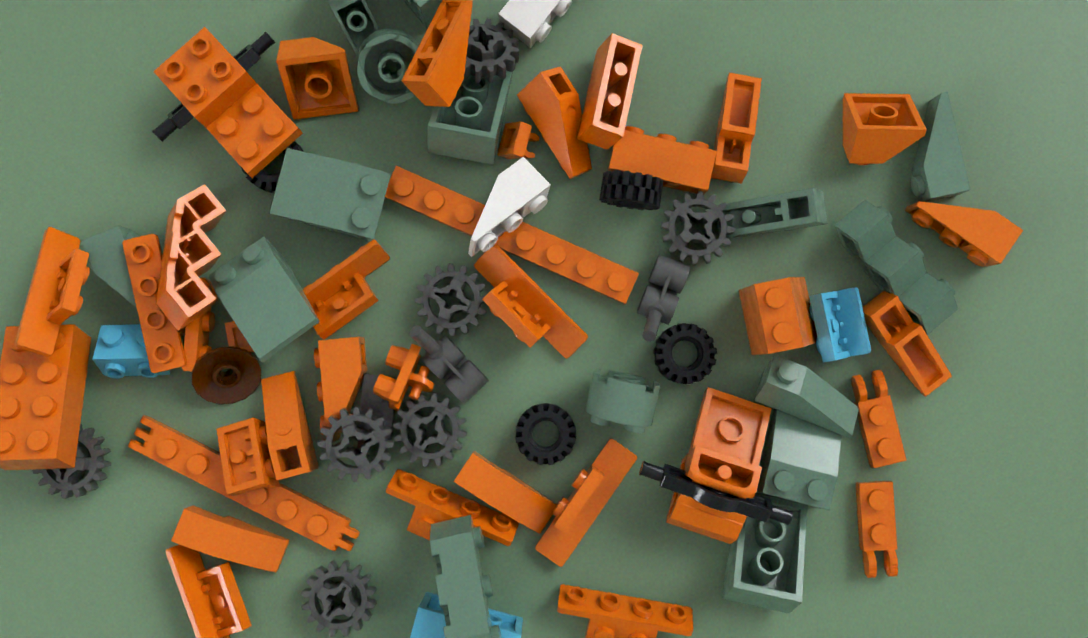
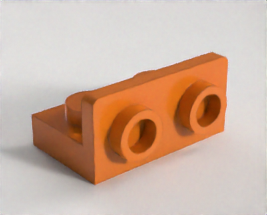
(245, 457)

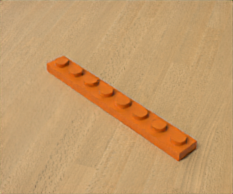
(524, 242)

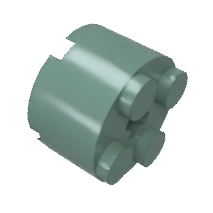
(372, 58)
(622, 400)

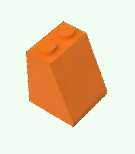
(777, 315)

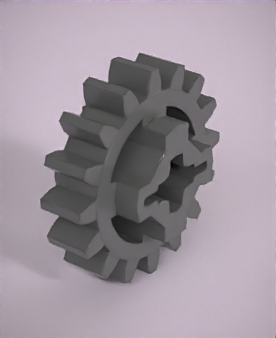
(490, 51)
(708, 218)
(458, 285)
(416, 421)
(89, 457)
(361, 458)
(327, 592)

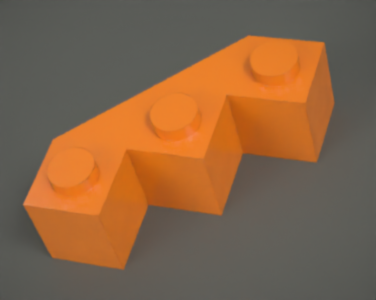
(187, 256)

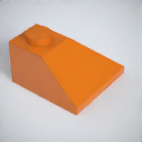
(316, 78)
(879, 126)

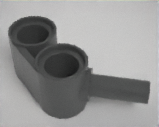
(660, 297)
(450, 363)

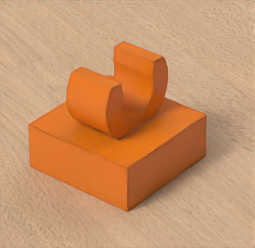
(515, 141)

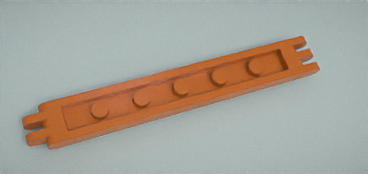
(278, 504)

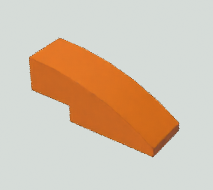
(736, 127)
(905, 342)
(505, 492)
(229, 539)

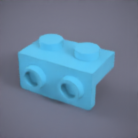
(839, 324)
(122, 352)

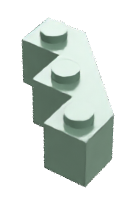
(896, 265)
(460, 580)

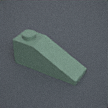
(939, 162)
(777, 213)
(805, 396)

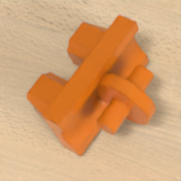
(405, 361)

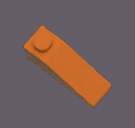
(441, 56)

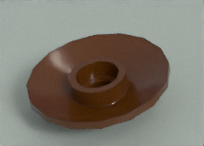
(229, 385)

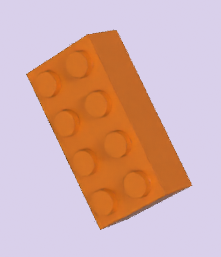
(42, 401)

